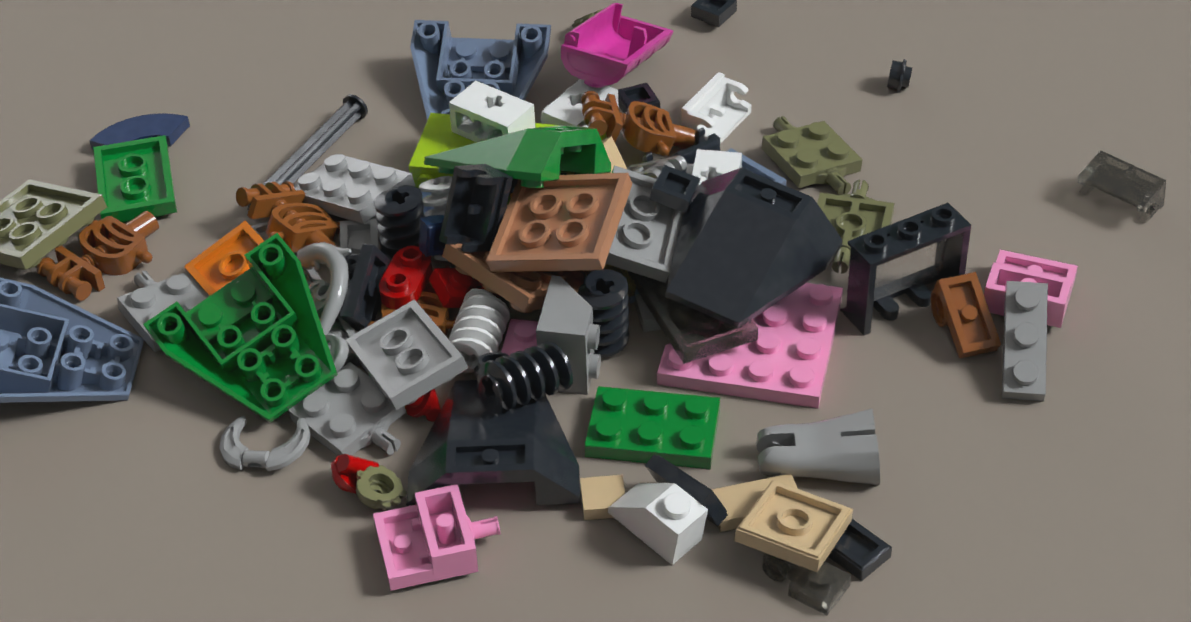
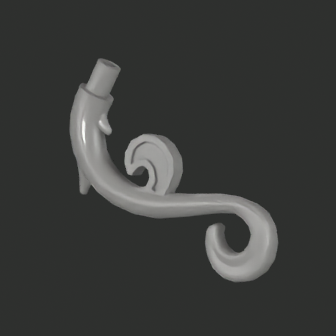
(329, 297)

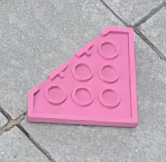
(779, 367)

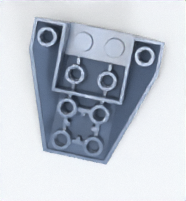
(452, 64)
(60, 350)

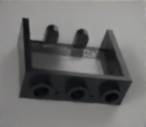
(903, 261)

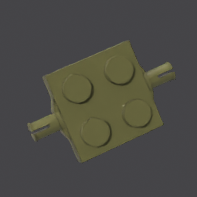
(812, 154)
(853, 217)

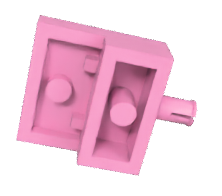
(1026, 268)
(430, 538)

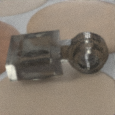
(815, 589)

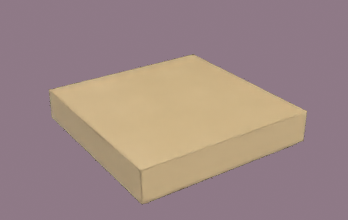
(794, 525)

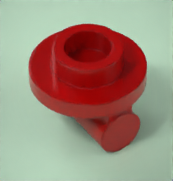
(425, 405)
(345, 469)

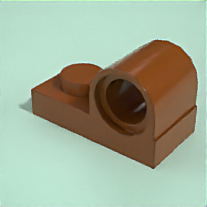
(963, 308)

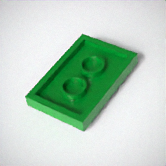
(135, 178)
(645, 423)

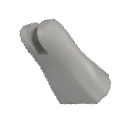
(827, 449)

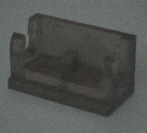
(1125, 183)

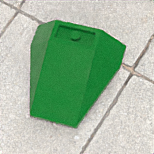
(532, 154)
(253, 335)

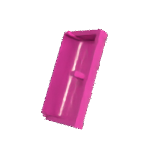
(610, 46)

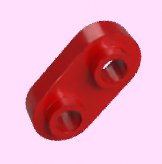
(405, 277)

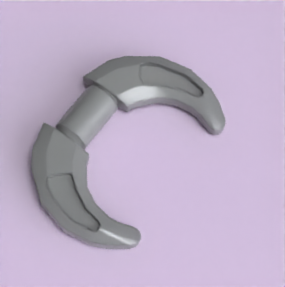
(238, 455)

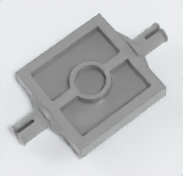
(155, 297)
(349, 413)

